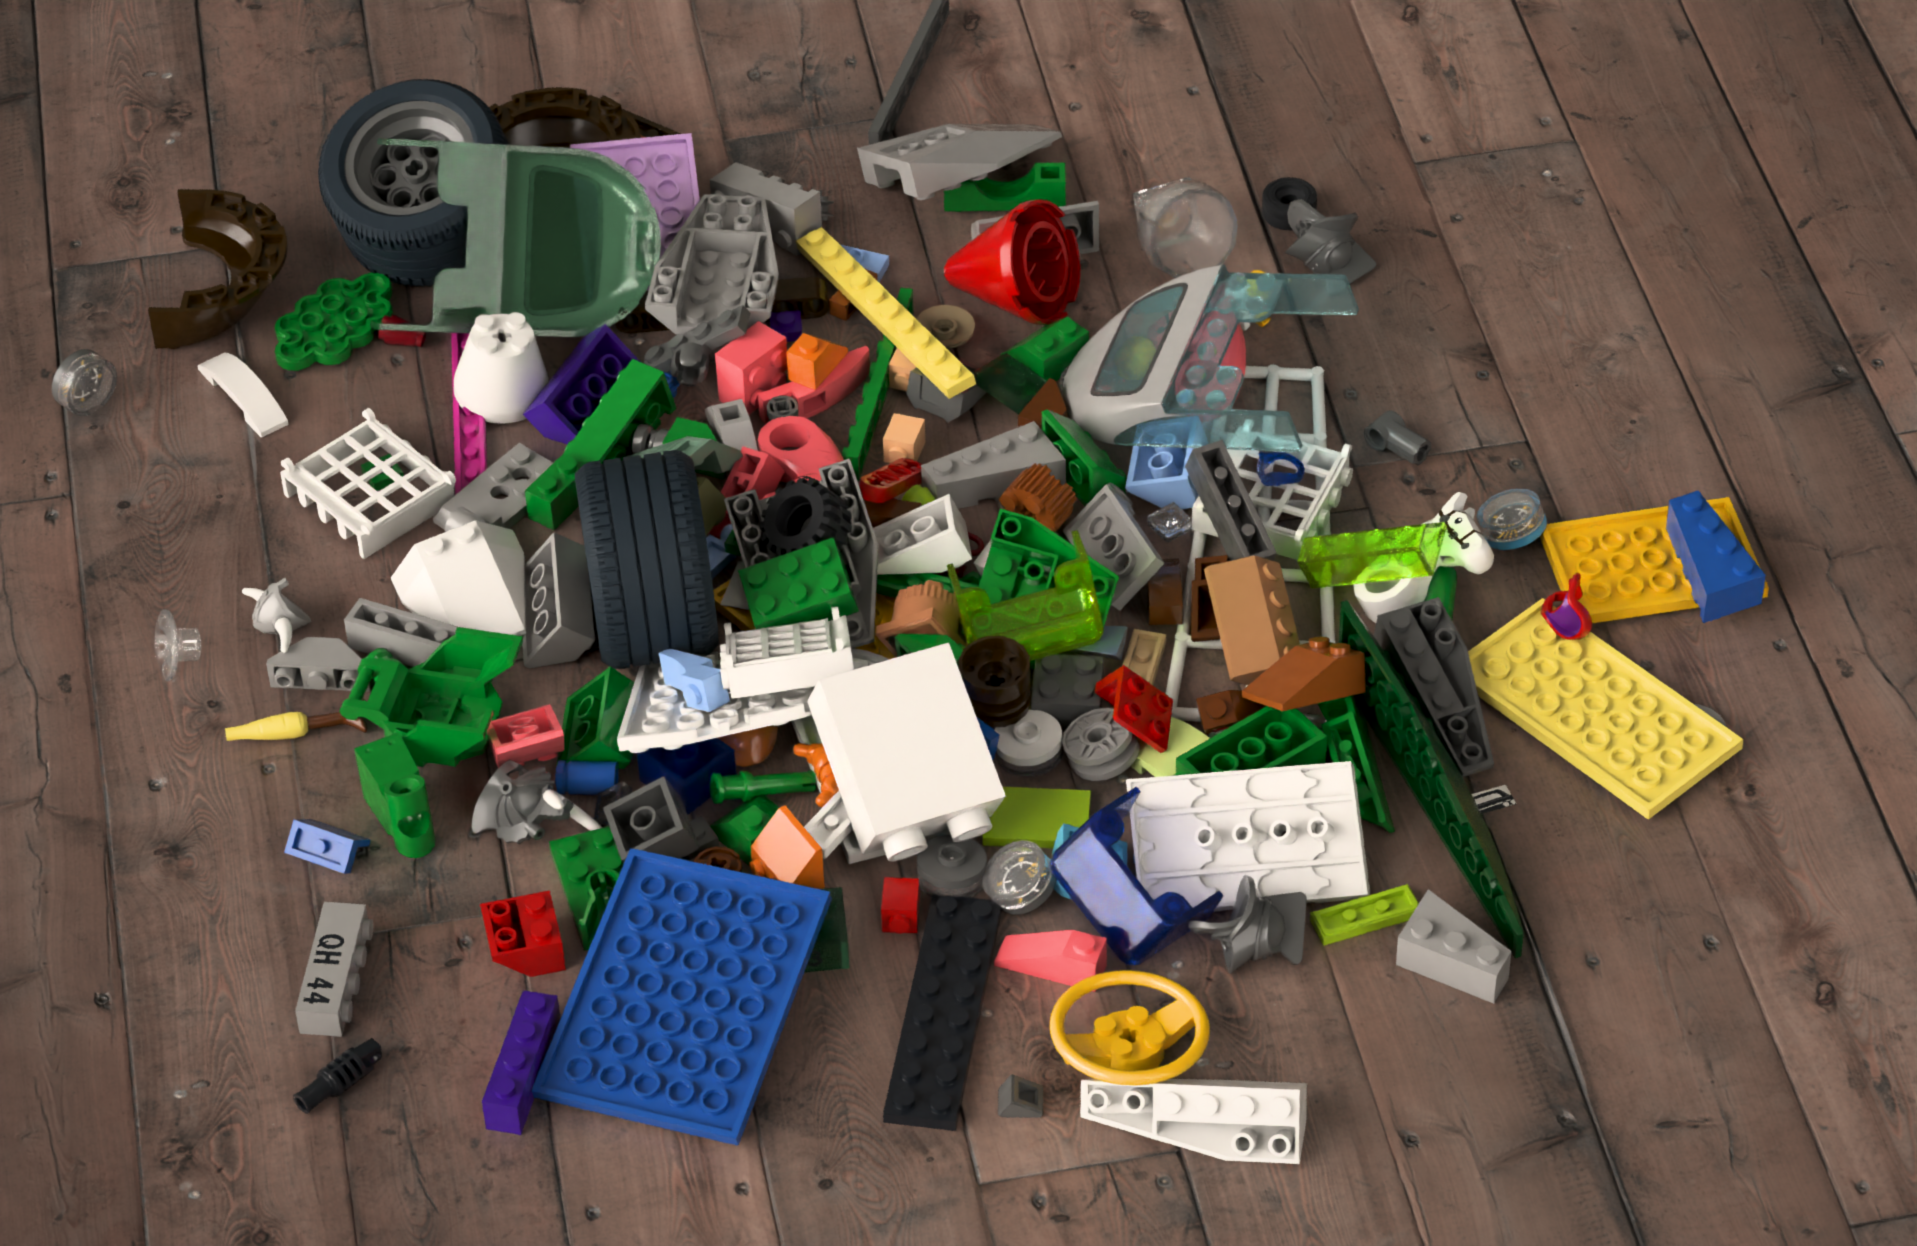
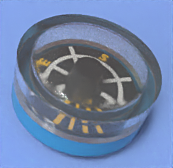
(1512, 519)

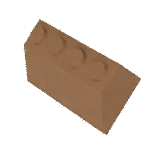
(1251, 615)

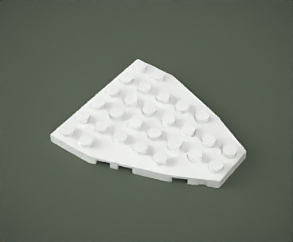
(660, 715)

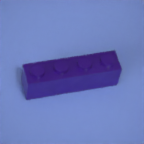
(518, 1064)

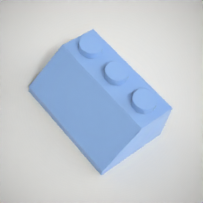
(1161, 476)

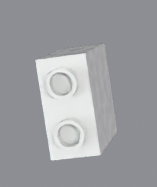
(907, 752)

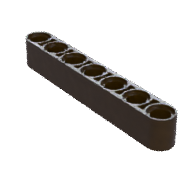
(796, 294)

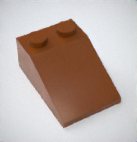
(1310, 676)

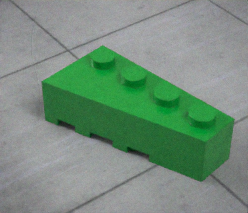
(635, 398)

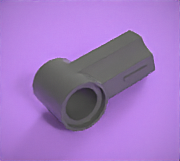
(1391, 433)

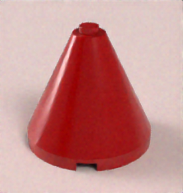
(1021, 264)

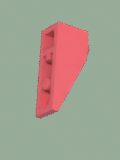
(750, 472)
(1054, 955)

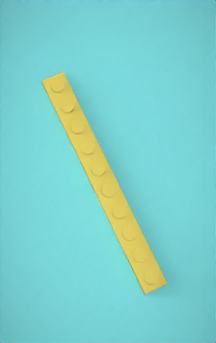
(886, 313)

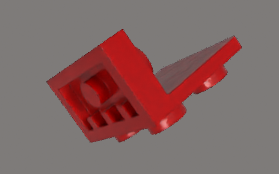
(1138, 706)

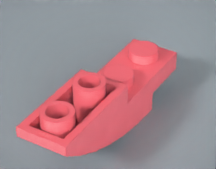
(838, 385)

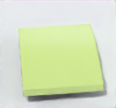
(1181, 739)

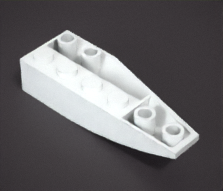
(1207, 1116)

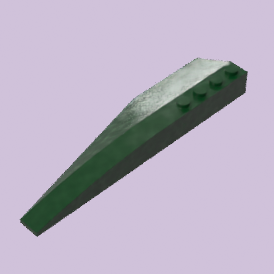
(1432, 777)

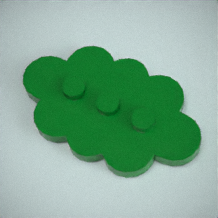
(332, 321)

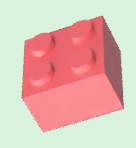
(751, 365)

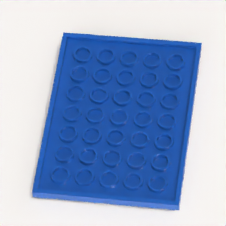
(682, 996)

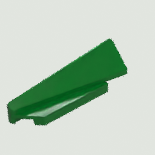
(1350, 741)

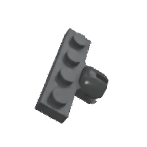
(690, 352)

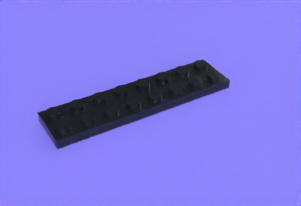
(943, 1013)

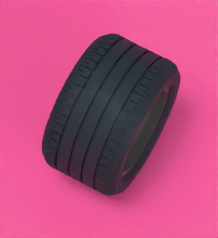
(371, 182)
(647, 558)

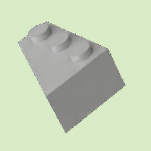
(1453, 950)

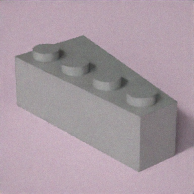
(991, 466)

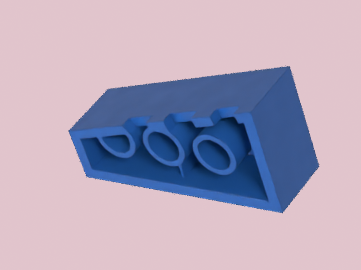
(1712, 559)

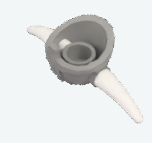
(276, 612)

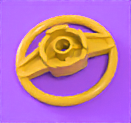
(1131, 1042)

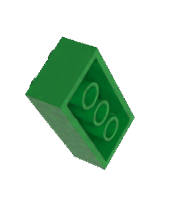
(1259, 741)

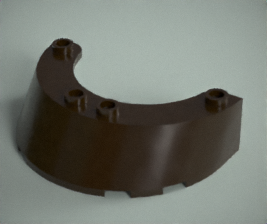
(563, 118)
(250, 245)

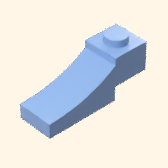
(695, 677)

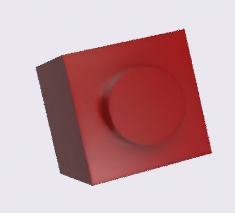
(900, 905)

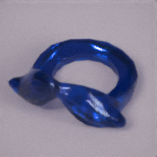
(1278, 478)

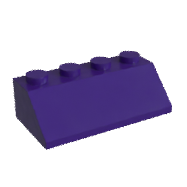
(579, 385)

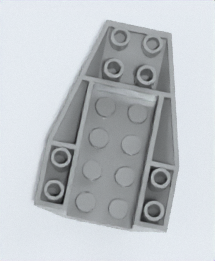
(716, 264)

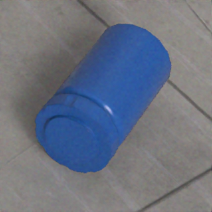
(585, 776)

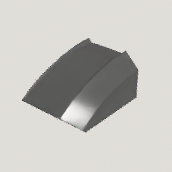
(928, 397)

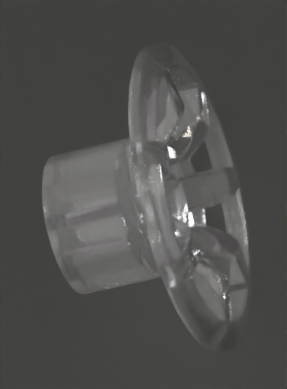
(179, 644)

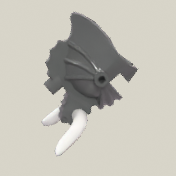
(521, 804)

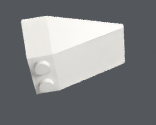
(467, 579)

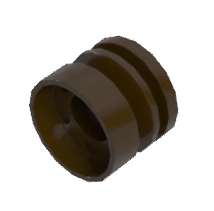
(997, 679)

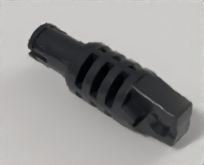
(339, 1075)

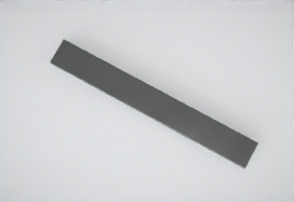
(909, 71)

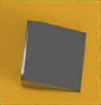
(1020, 1098)

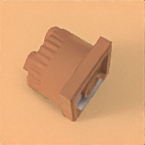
(921, 611)

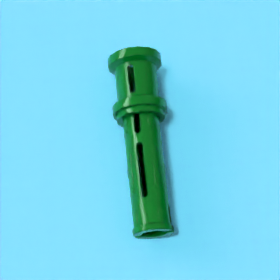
(747, 786)

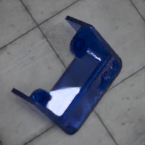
(1112, 894)

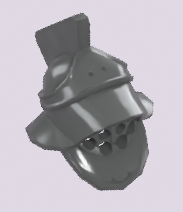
(1327, 242)
(1259, 926)

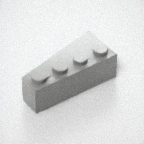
(789, 207)

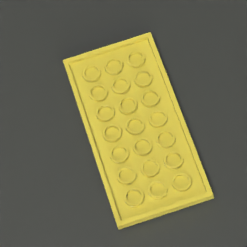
(1600, 711)

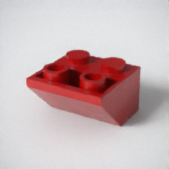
(524, 934)

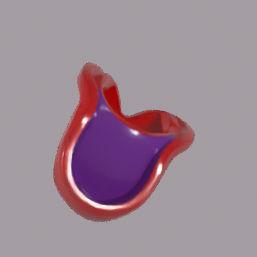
(1571, 618)

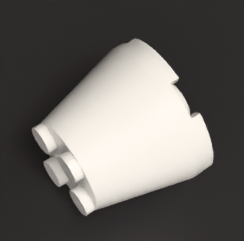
(500, 368)

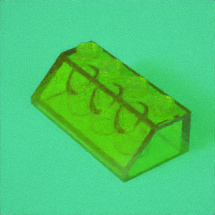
(1371, 555)

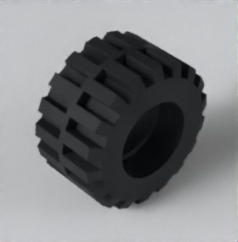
(794, 506)

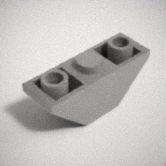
(731, 425)
(315, 664)

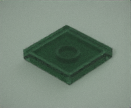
(1009, 381)

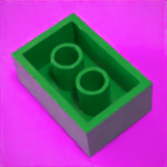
(799, 586)

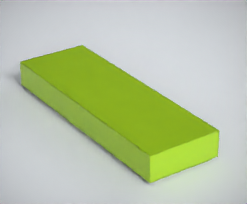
(1364, 914)

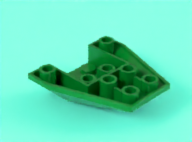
(1025, 561)

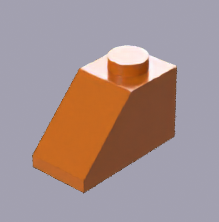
(813, 360)

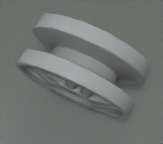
(1099, 745)

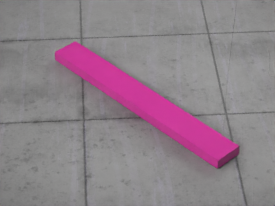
(469, 430)

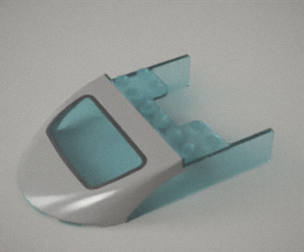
(1157, 363)

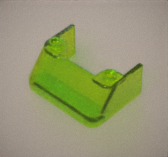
(1040, 621)

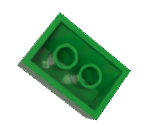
(1086, 465)
(594, 720)

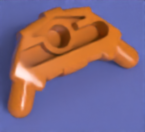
(817, 757)

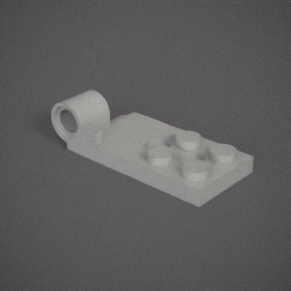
(477, 498)
(1111, 520)

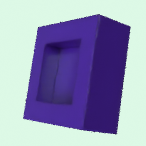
(787, 323)

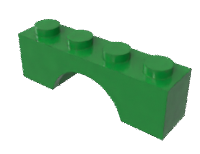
(1042, 182)

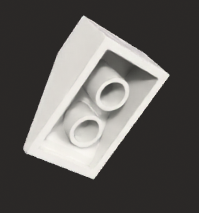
(923, 540)

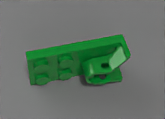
(588, 873)

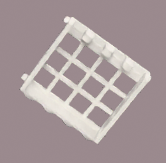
(1316, 461)
(310, 473)
(784, 656)

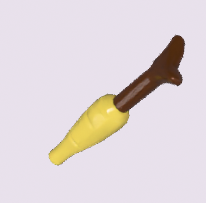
(290, 726)

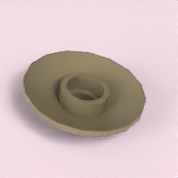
(948, 324)

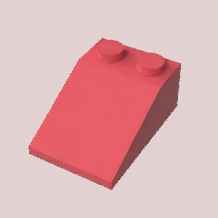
(526, 736)

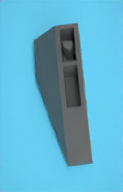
(1440, 674)

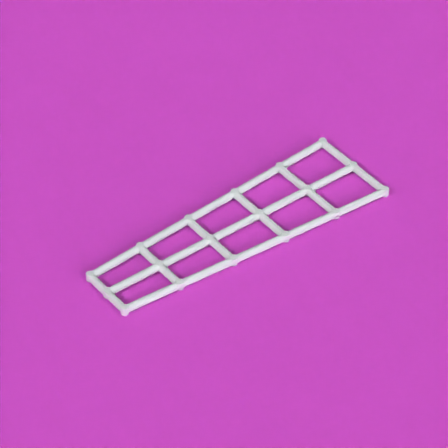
(1272, 374)

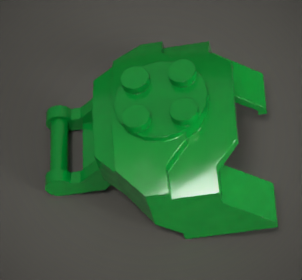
(441, 703)

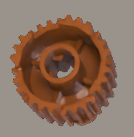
(1040, 497)

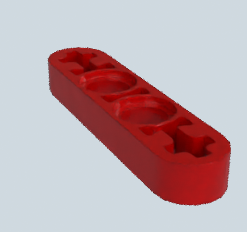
(890, 480)

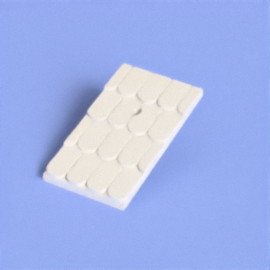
(1217, 826)

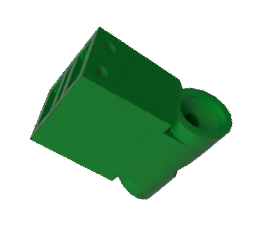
(397, 794)

